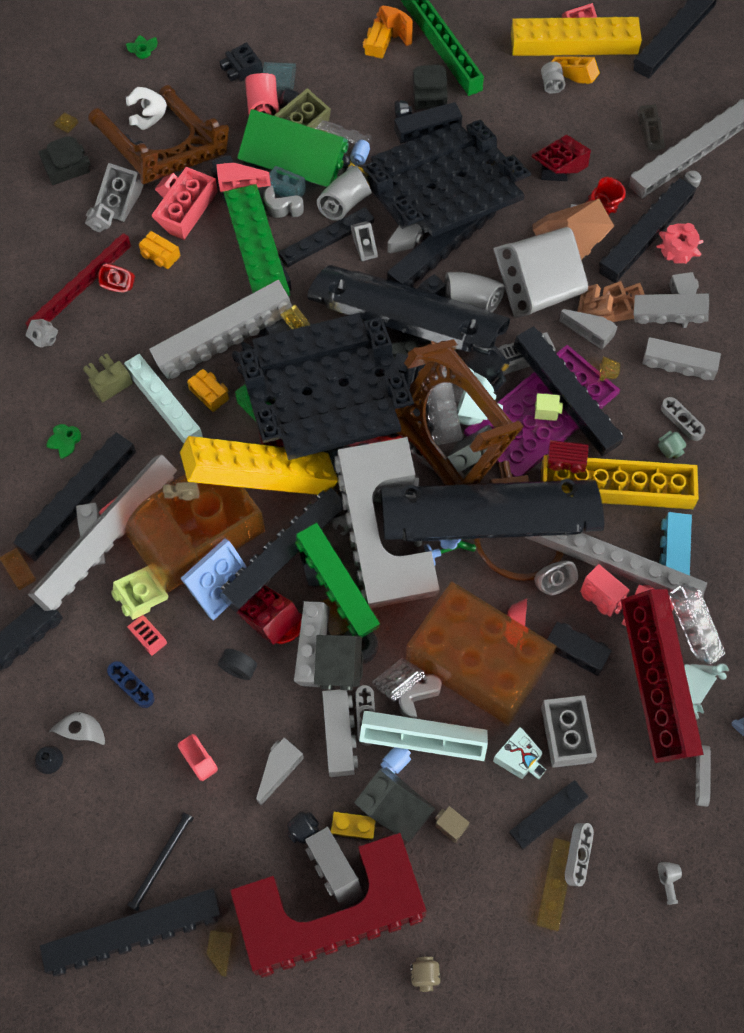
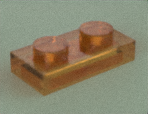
(17, 568)
(336, 625)

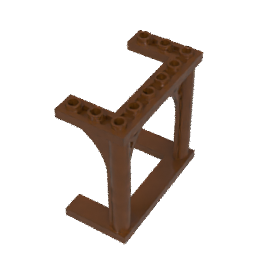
(496, 439)

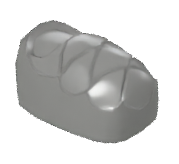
(556, 577)

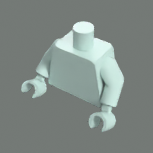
(467, 409)
(700, 680)

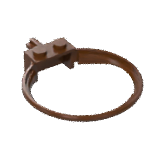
(506, 477)

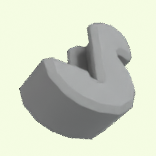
(282, 206)
(429, 688)

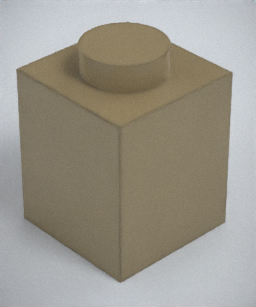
(451, 824)

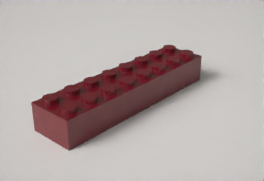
(661, 676)

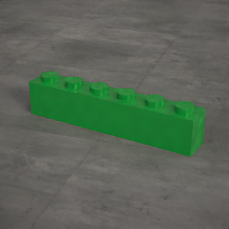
(337, 581)

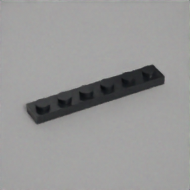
(324, 237)

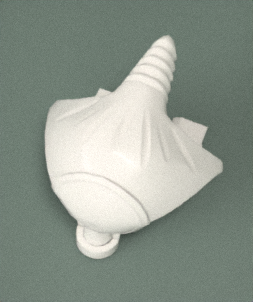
(153, 106)

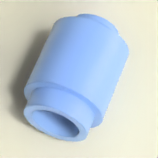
(360, 152)
(396, 759)

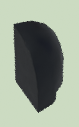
(547, 174)

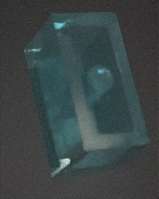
(287, 183)

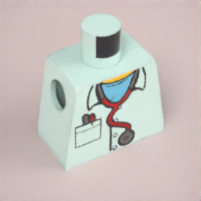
(520, 756)

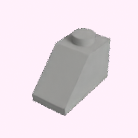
(405, 238)
(364, 240)

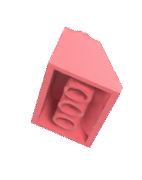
(185, 202)

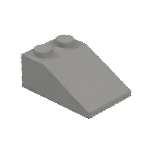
(119, 190)

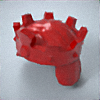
(609, 192)

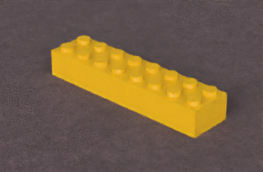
(575, 36)
(255, 466)
(635, 482)

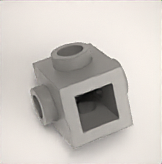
(99, 217)
(41, 332)

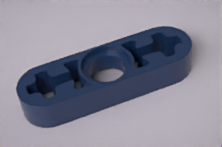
(136, 698)

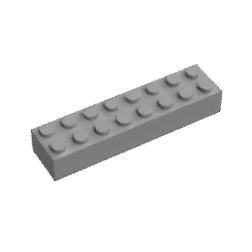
(221, 330)

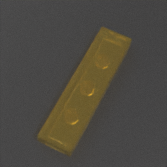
(555, 887)

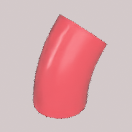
(262, 93)

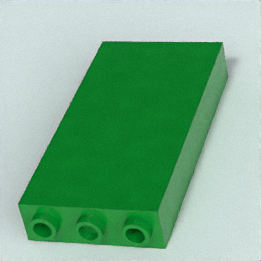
(293, 147)

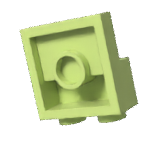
(138, 592)

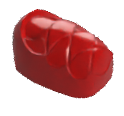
(115, 278)

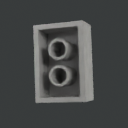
(568, 731)

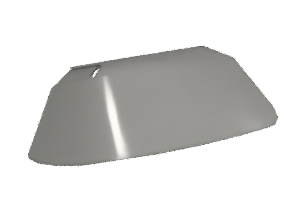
(89, 731)

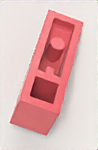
(237, 176)

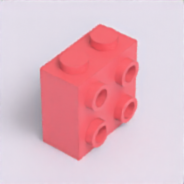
(604, 591)

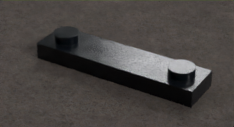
(548, 814)

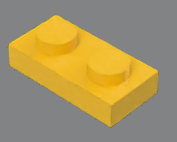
(353, 826)

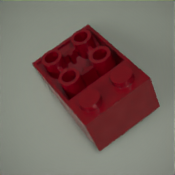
(564, 156)
(270, 614)

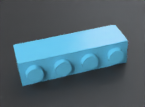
(676, 542)

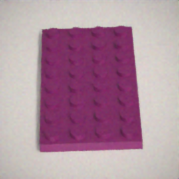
(534, 438)

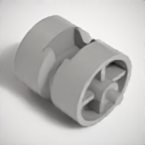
(553, 77)

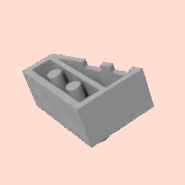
(334, 868)

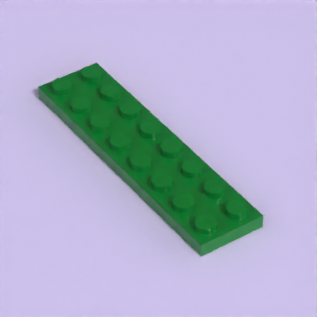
(254, 237)

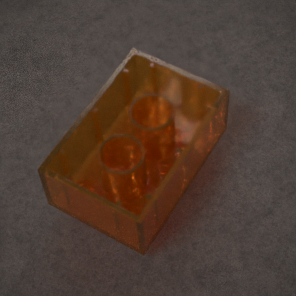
(480, 653)

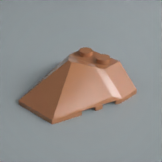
(588, 222)

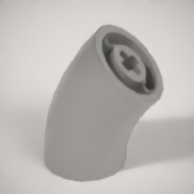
(343, 194)
(474, 289)

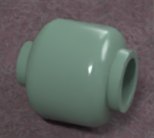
(672, 445)

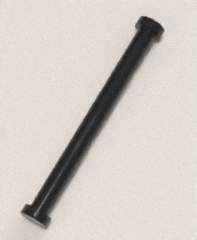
(134, 904)

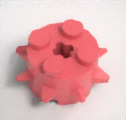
(680, 243)

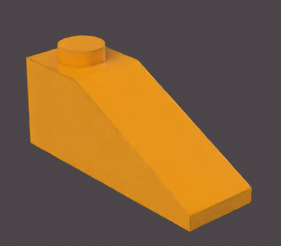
(578, 68)

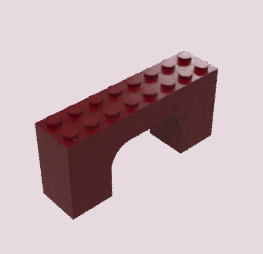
(279, 941)

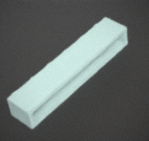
(162, 398)
(424, 735)

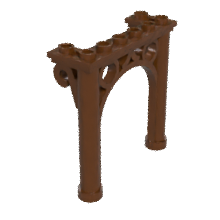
(145, 161)

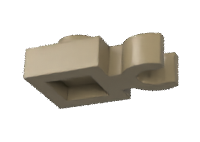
(184, 490)

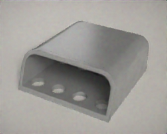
(545, 268)

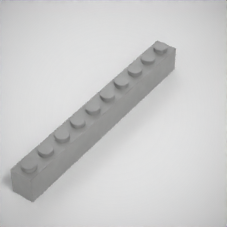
(688, 151)
(100, 535)
(619, 561)

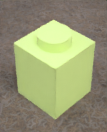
(547, 407)

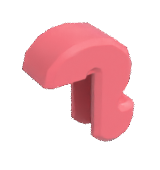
(197, 757)

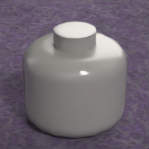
(693, 178)

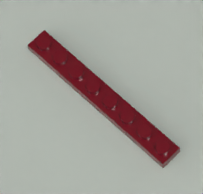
(82, 280)

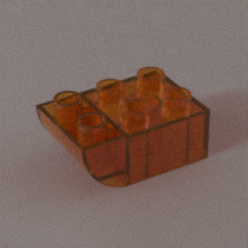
(180, 532)

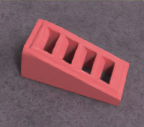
(157, 644)

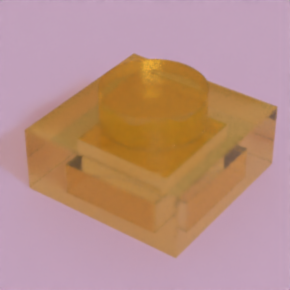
(66, 122)

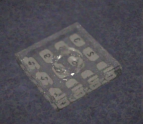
(398, 679)

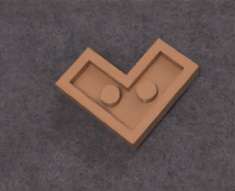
(593, 304)

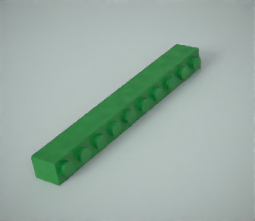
(446, 45)

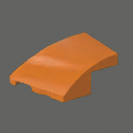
(398, 21)

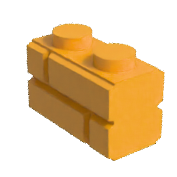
(377, 40)
(159, 250)
(208, 390)

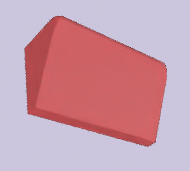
(581, 12)

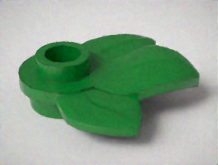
(142, 47)
(62, 440)

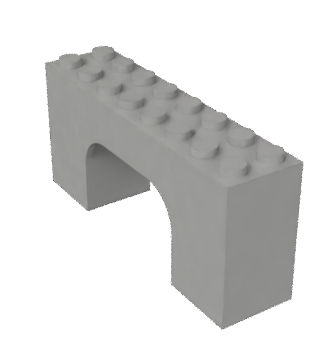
(383, 576)

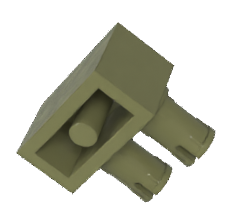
(109, 381)

